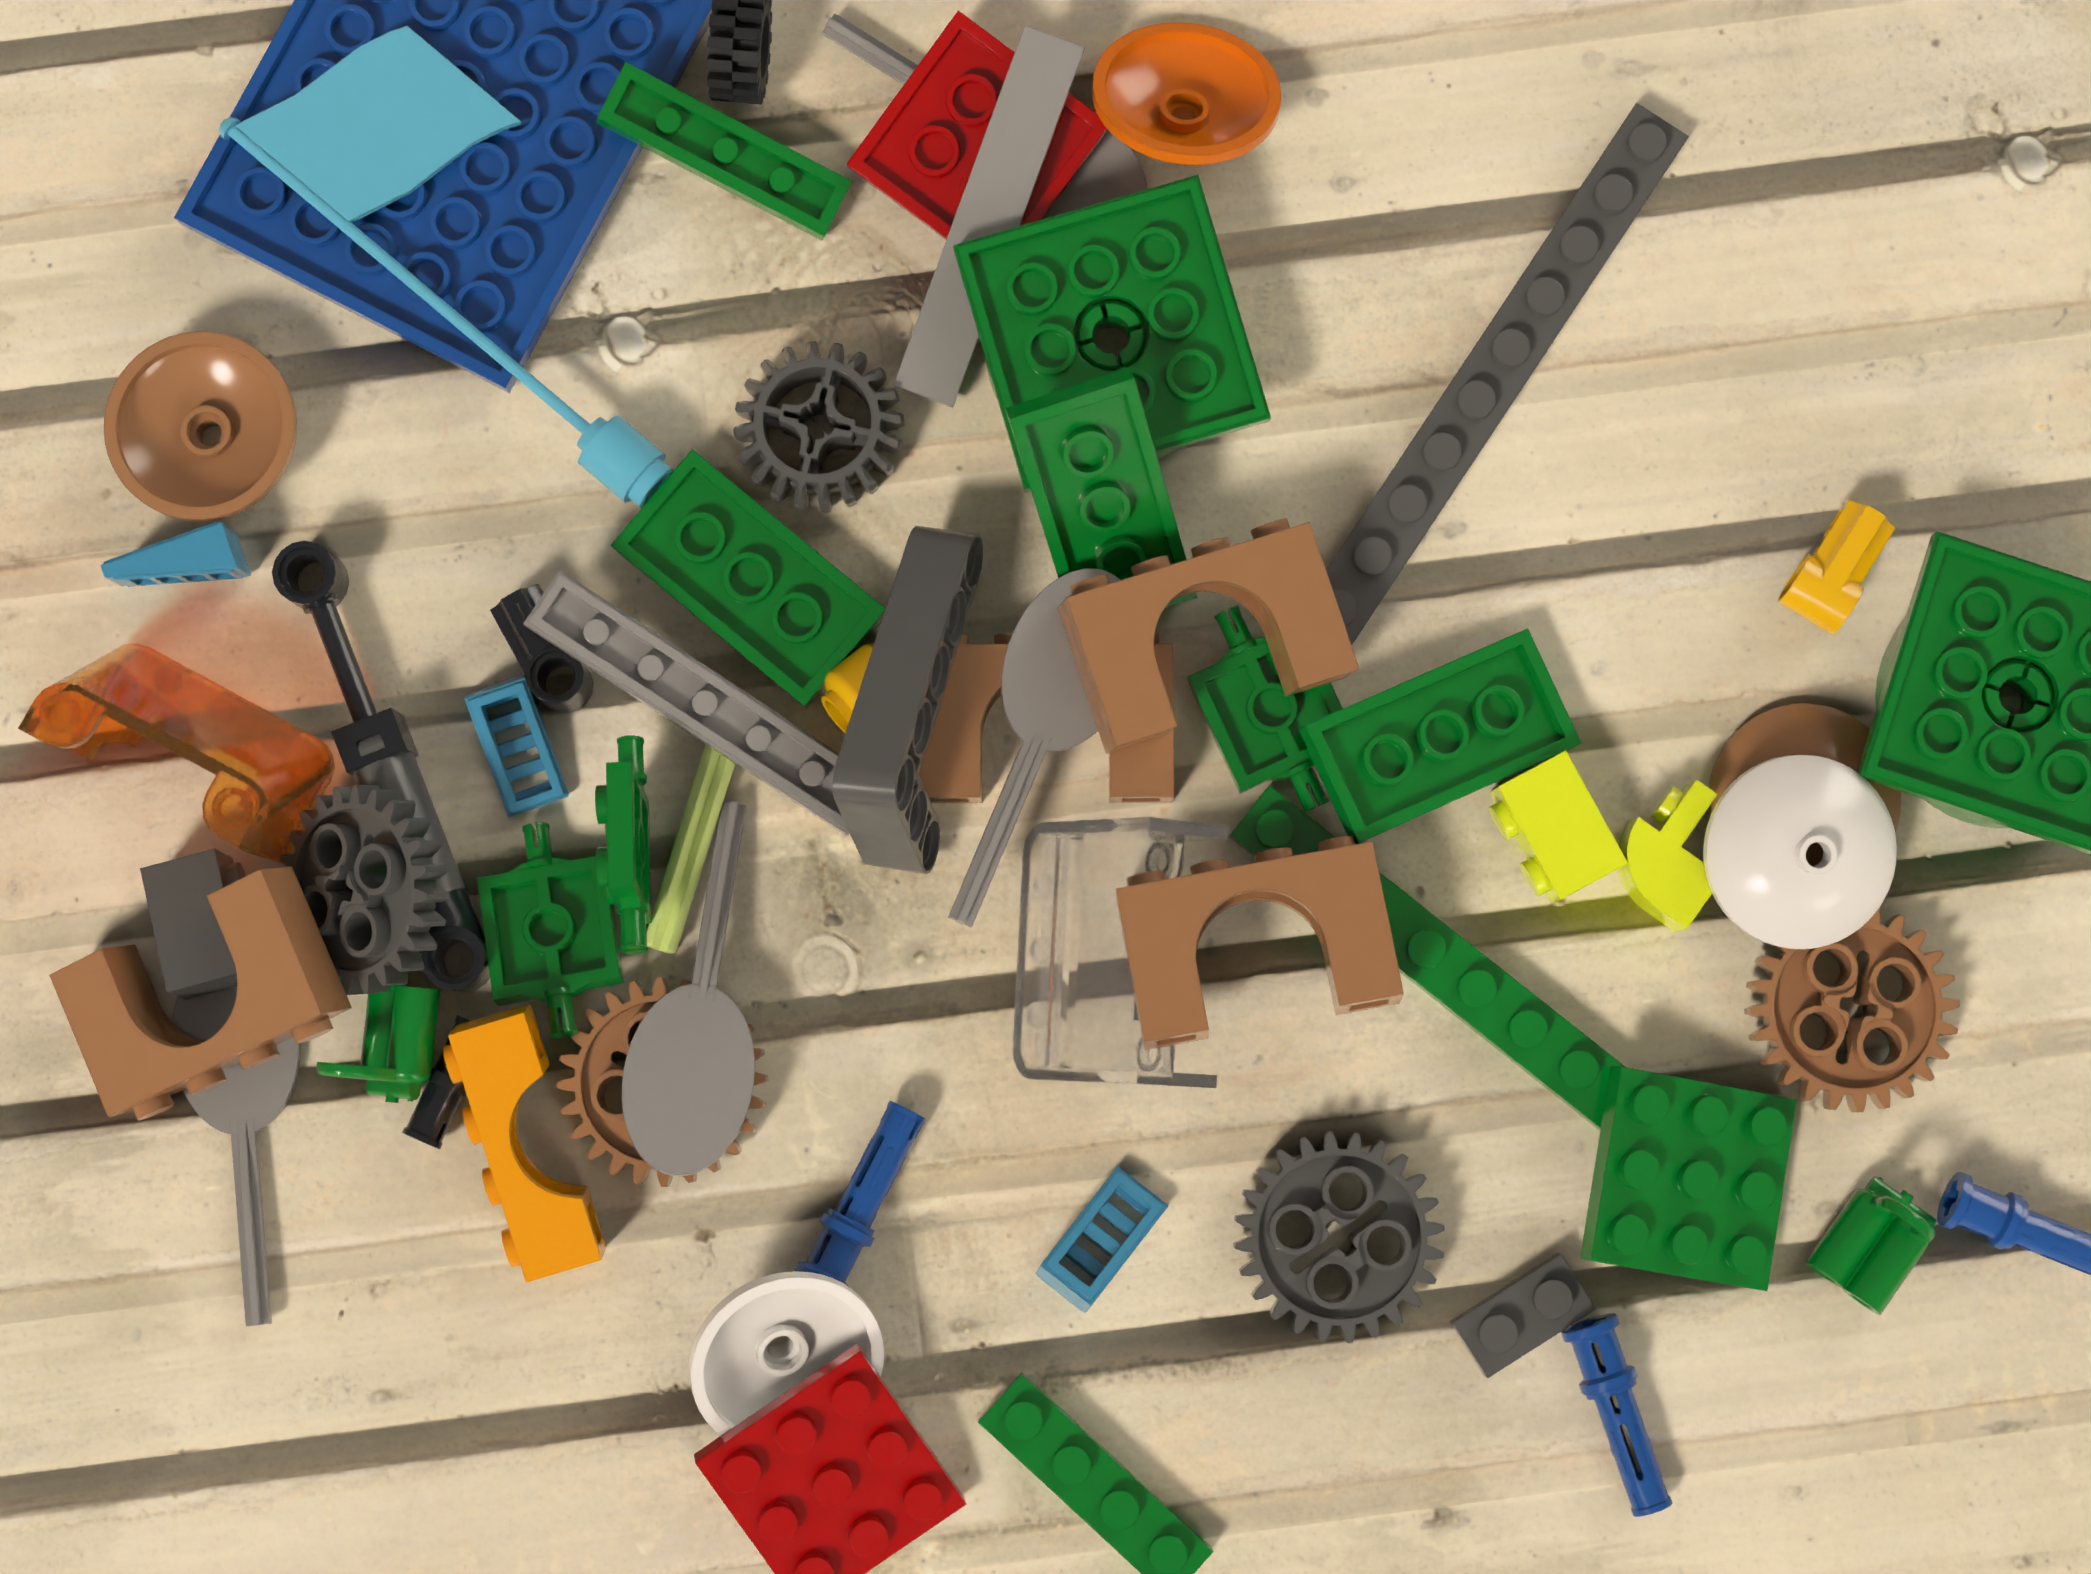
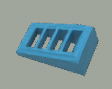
(194, 556)
(498, 693)
(1068, 1284)

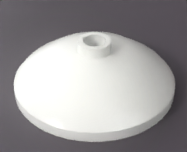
(1761, 841)
(737, 1370)

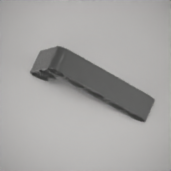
(899, 701)

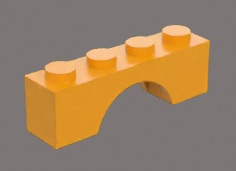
(547, 1219)

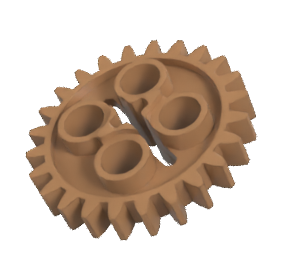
(1908, 1022)
(596, 1068)

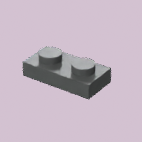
(1523, 1315)

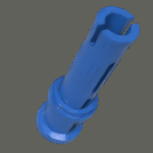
(2010, 1222)
(848, 1226)
(1600, 1383)

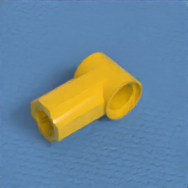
(1830, 579)

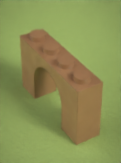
(1272, 576)
(954, 752)
(1330, 888)
(282, 993)

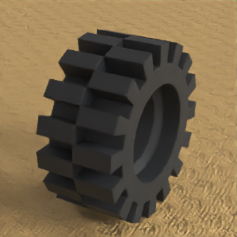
(739, 50)

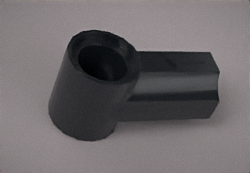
(538, 655)

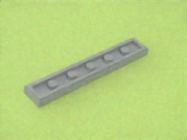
(990, 204)
(688, 695)

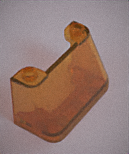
(260, 761)

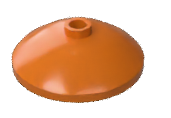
(1186, 93)

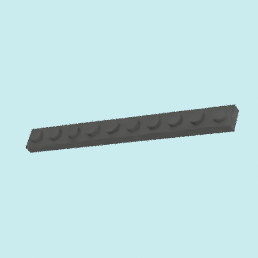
(1500, 364)

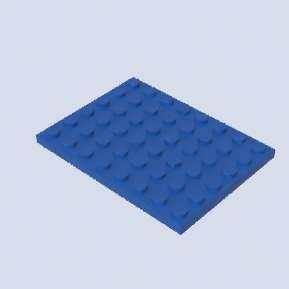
(501, 220)

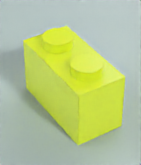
(1556, 828)

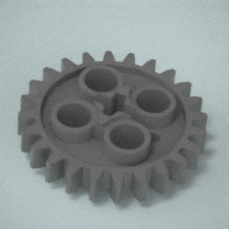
(369, 884)
(1372, 1285)

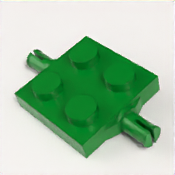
(1253, 717)
(626, 859)
(548, 931)

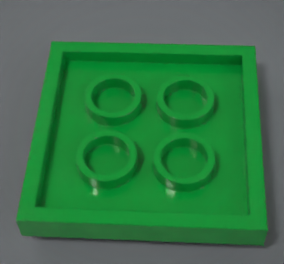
(1688, 1178)

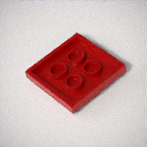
(937, 121)
(830, 1473)

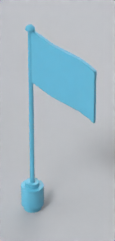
(380, 132)

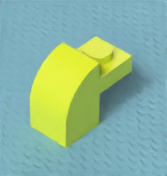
(1660, 872)

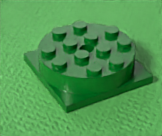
(1127, 265)
(1940, 721)

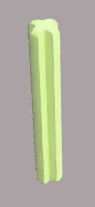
(689, 851)

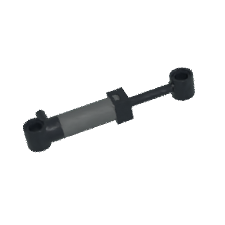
(383, 753)

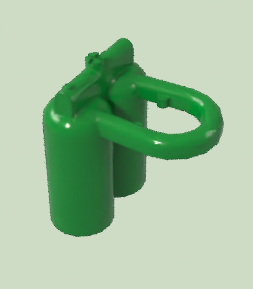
(395, 1043)
(1873, 1244)

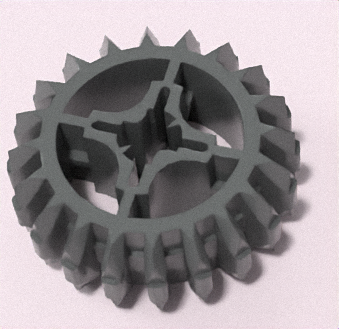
(793, 420)

